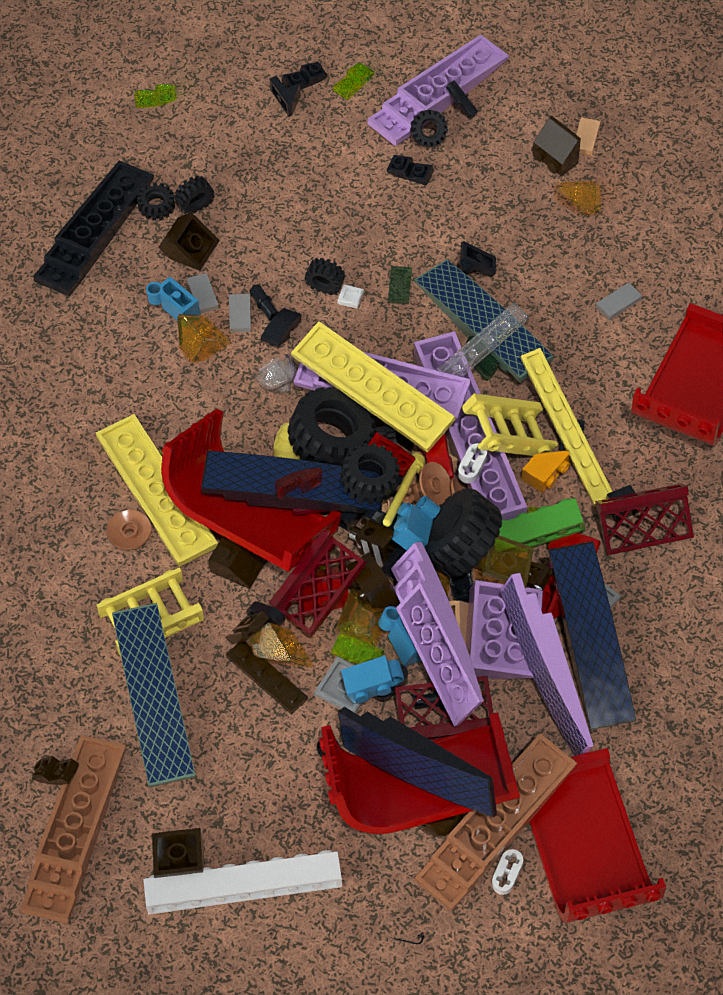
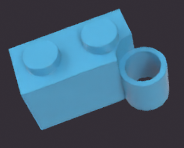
(173, 297)
(415, 522)
(399, 637)
(372, 678)

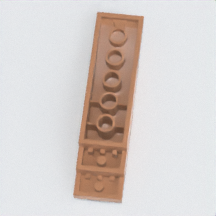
(73, 831)
(481, 838)

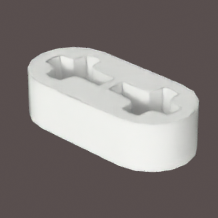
(467, 462)
(512, 874)

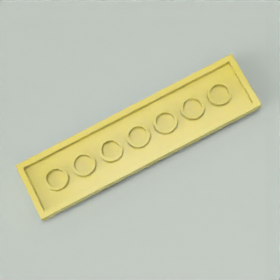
(373, 386)
(140, 468)

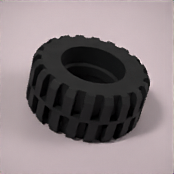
(330, 407)
(463, 532)

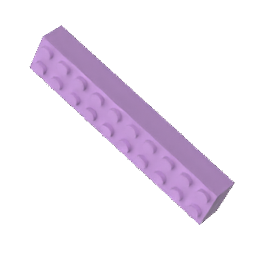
(496, 479)

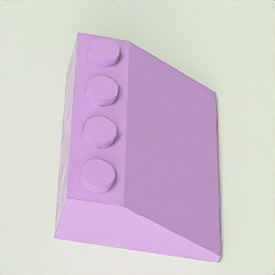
(491, 636)

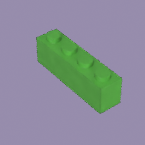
(544, 524)

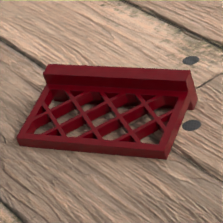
(645, 499)
(292, 588)
(441, 730)

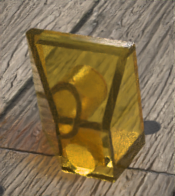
(582, 194)
(199, 337)
(507, 558)
(360, 619)
(280, 646)

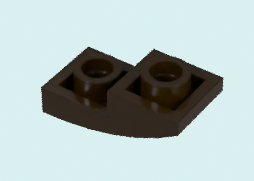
(52, 771)

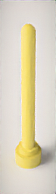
(396, 503)

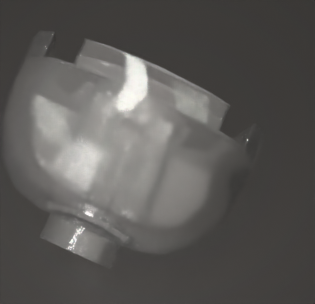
(277, 375)

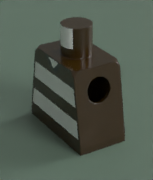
(374, 539)

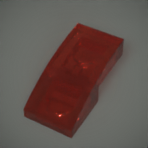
(302, 479)

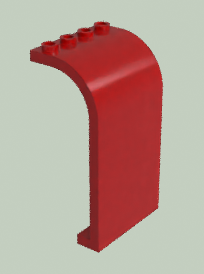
(689, 381)
(262, 530)
(386, 804)
(591, 844)

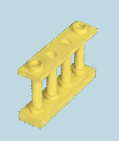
(516, 411)
(171, 623)

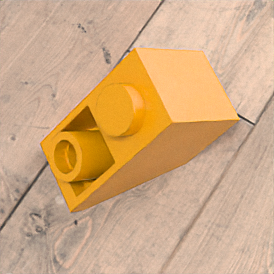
(544, 469)

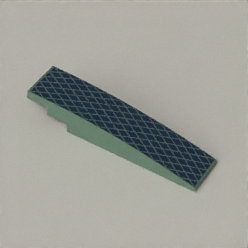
(473, 310)
(153, 695)

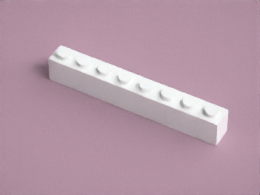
(243, 882)

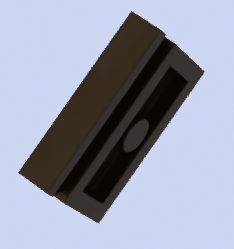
(249, 625)

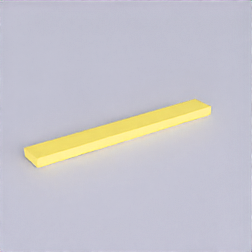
(566, 425)

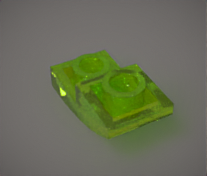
(355, 79)
(152, 98)
(355, 649)

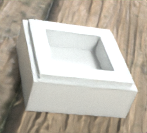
(350, 296)

